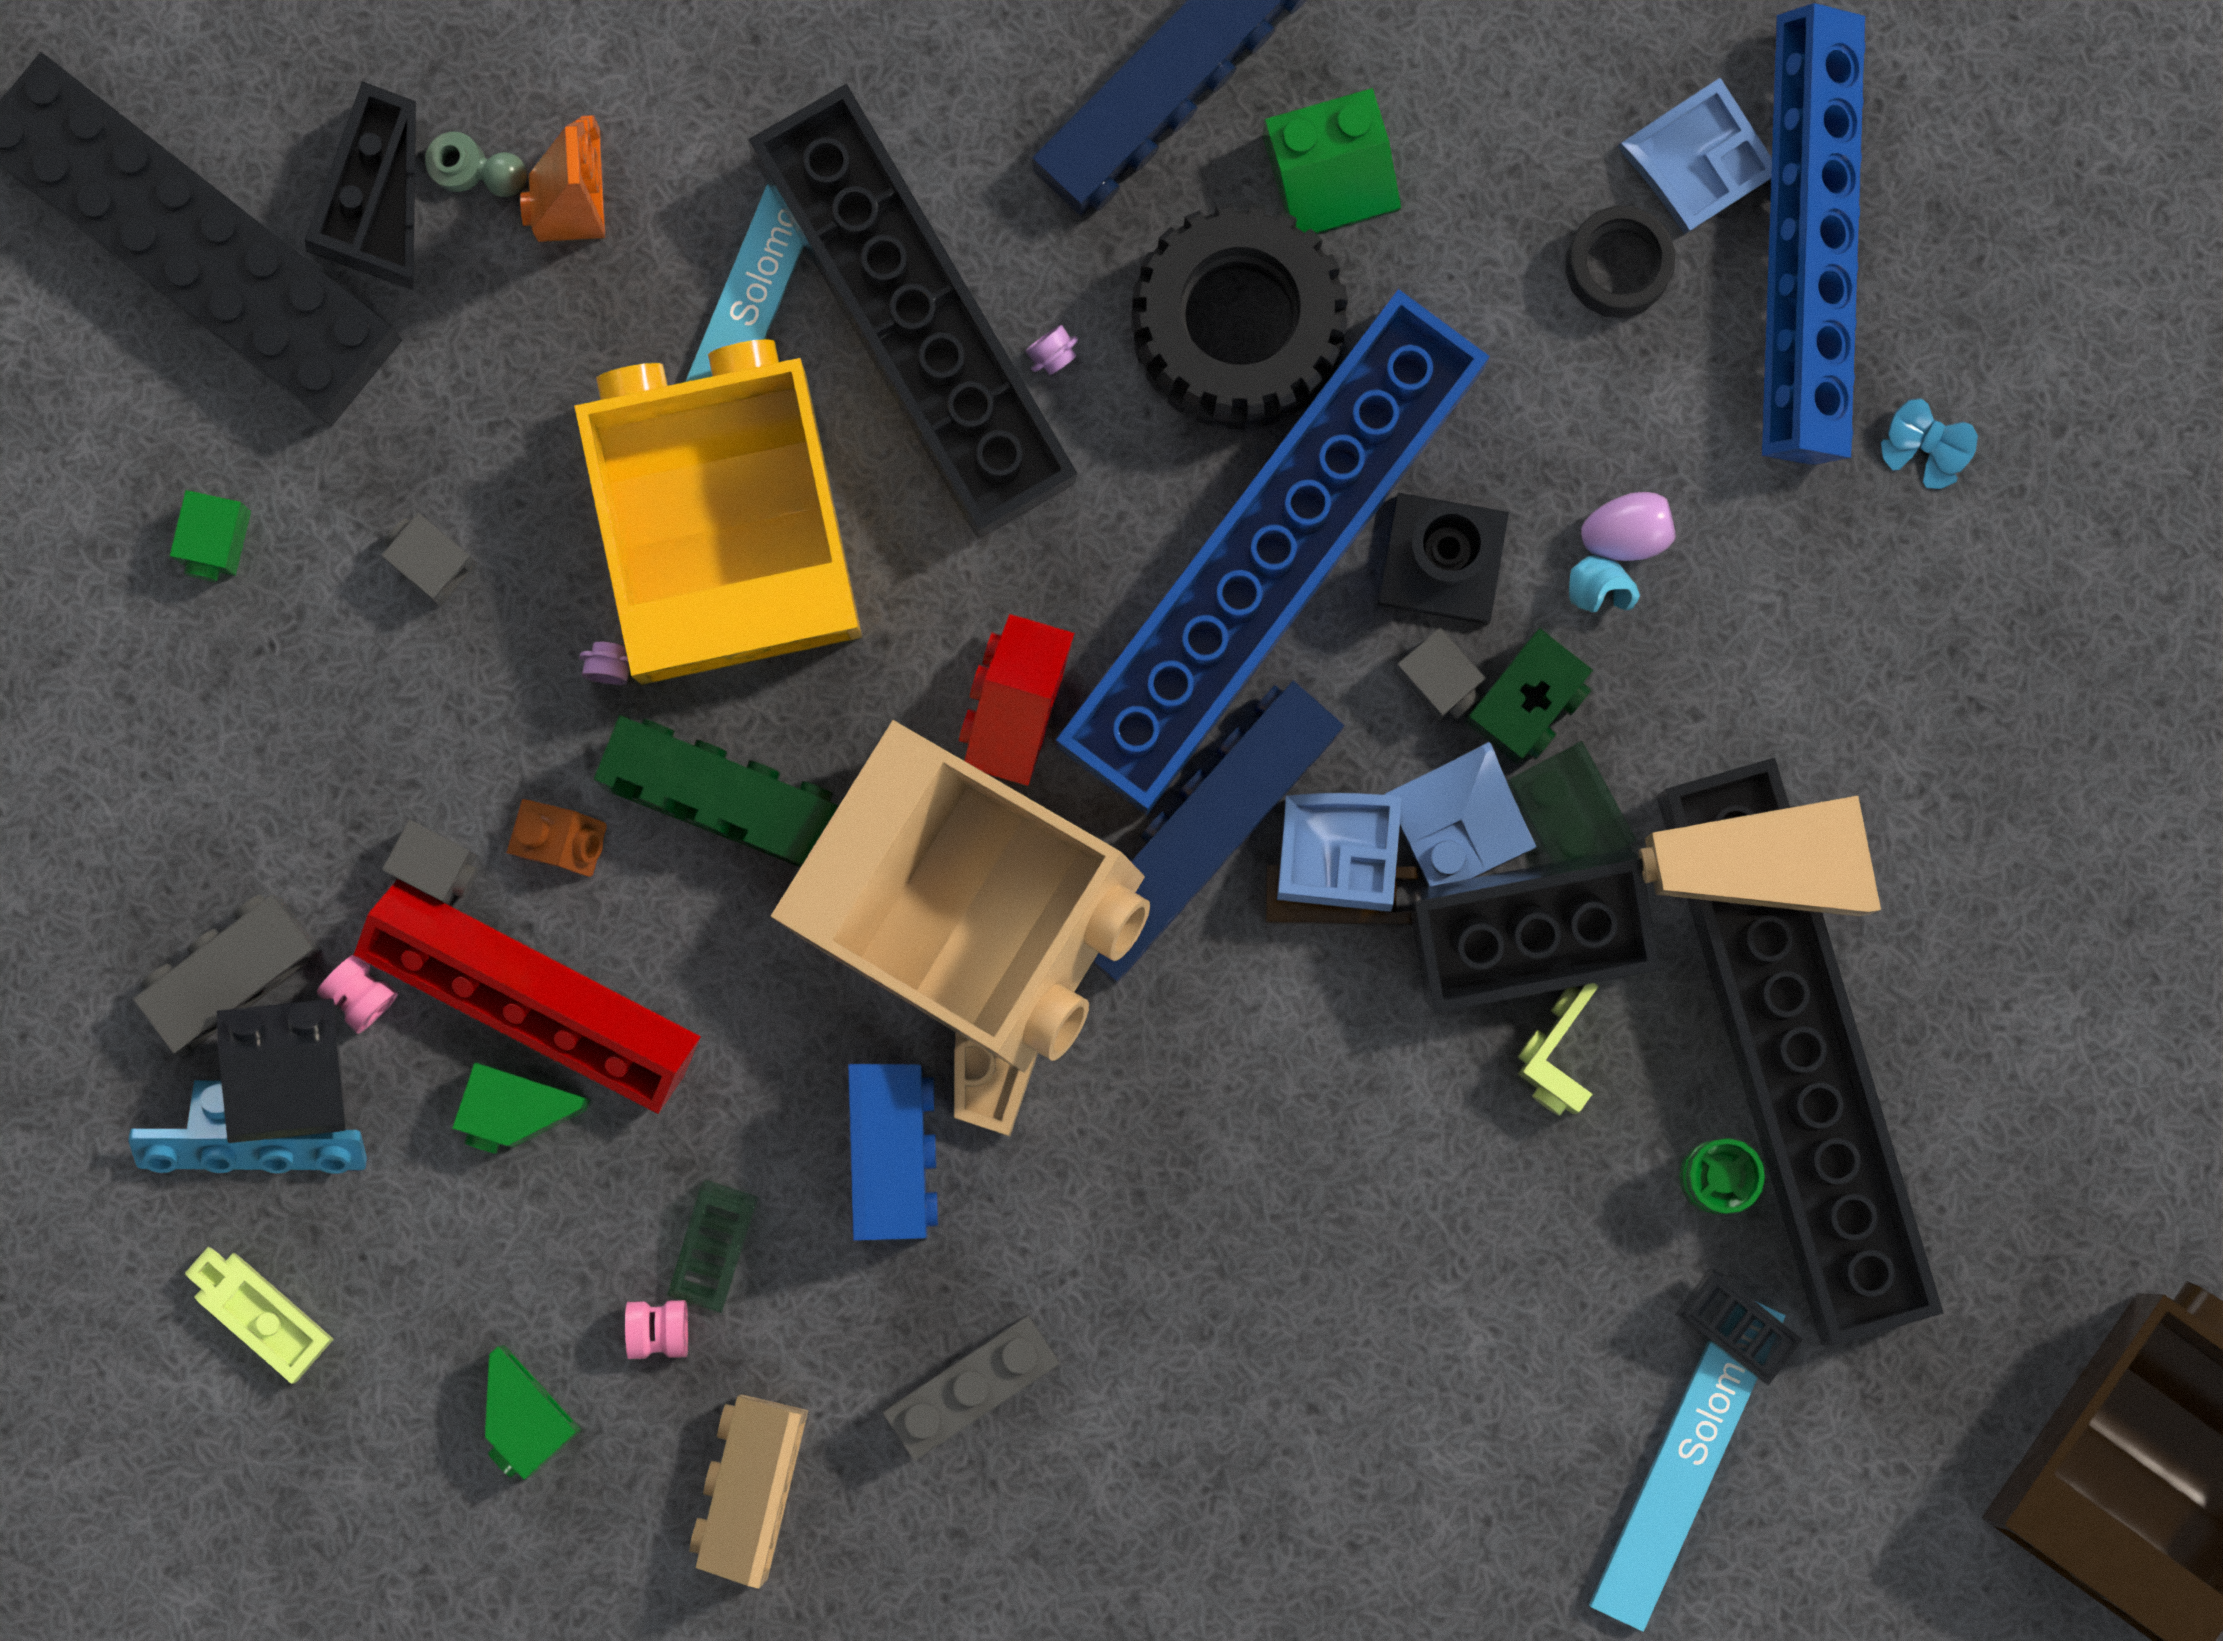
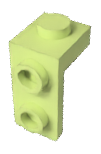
(1555, 1088)

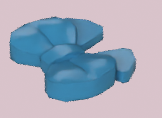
(1915, 428)

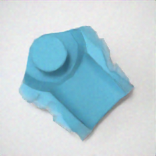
(1597, 576)

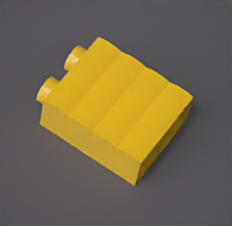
(716, 514)

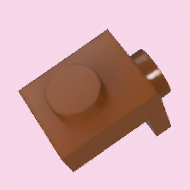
(557, 837)

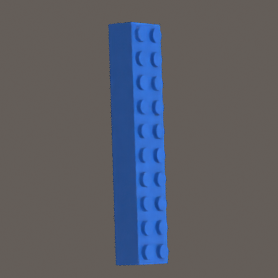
(1272, 552)

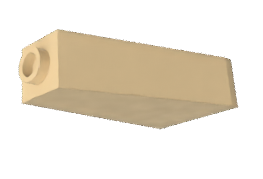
(1779, 859)

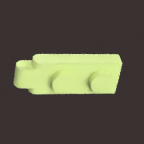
(258, 1313)

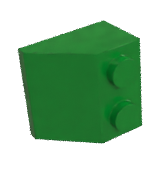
(1333, 162)

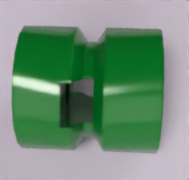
(1722, 1176)

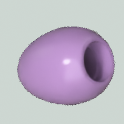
(1630, 527)

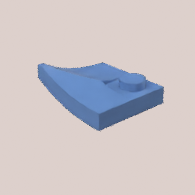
(1700, 156)
(1462, 819)
(1340, 849)

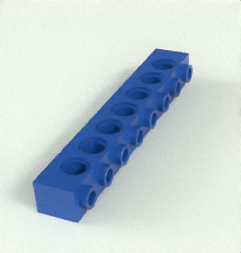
(1813, 235)

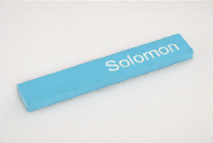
(753, 284)
(1678, 1479)

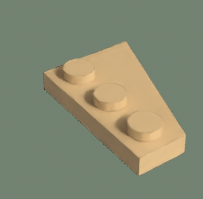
(987, 1088)

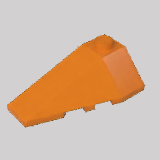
(567, 186)

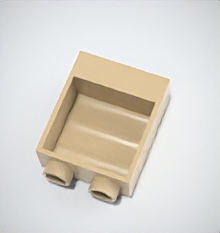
(965, 899)

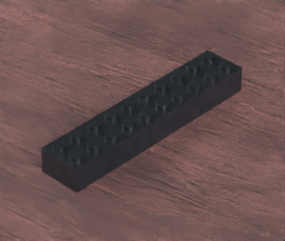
(1808, 1088)

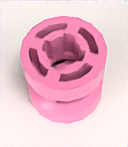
(357, 993)
(670, 1329)

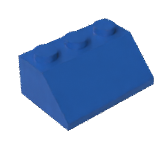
(891, 1151)

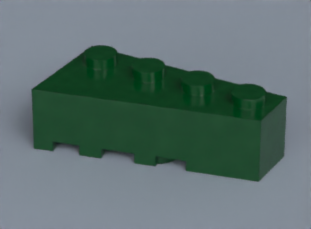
(713, 792)

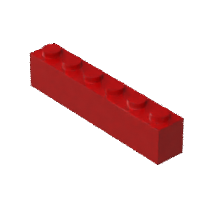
(526, 995)

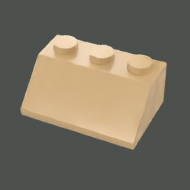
(748, 1489)

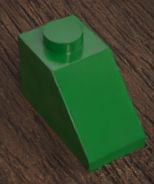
(511, 1109)
(522, 1417)

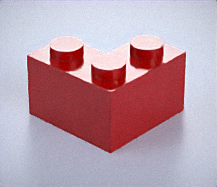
(1015, 698)

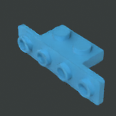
(206, 1144)

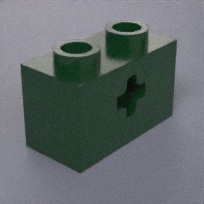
(1541, 665)

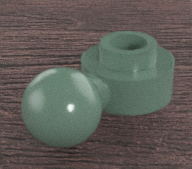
(501, 173)

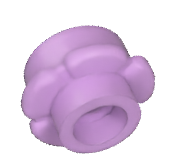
(1052, 350)
(606, 663)

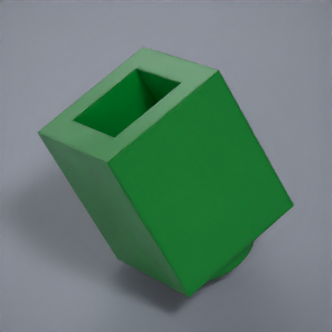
(209, 535)

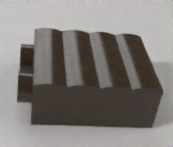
(2132, 1472)

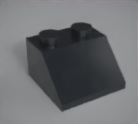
(280, 1070)

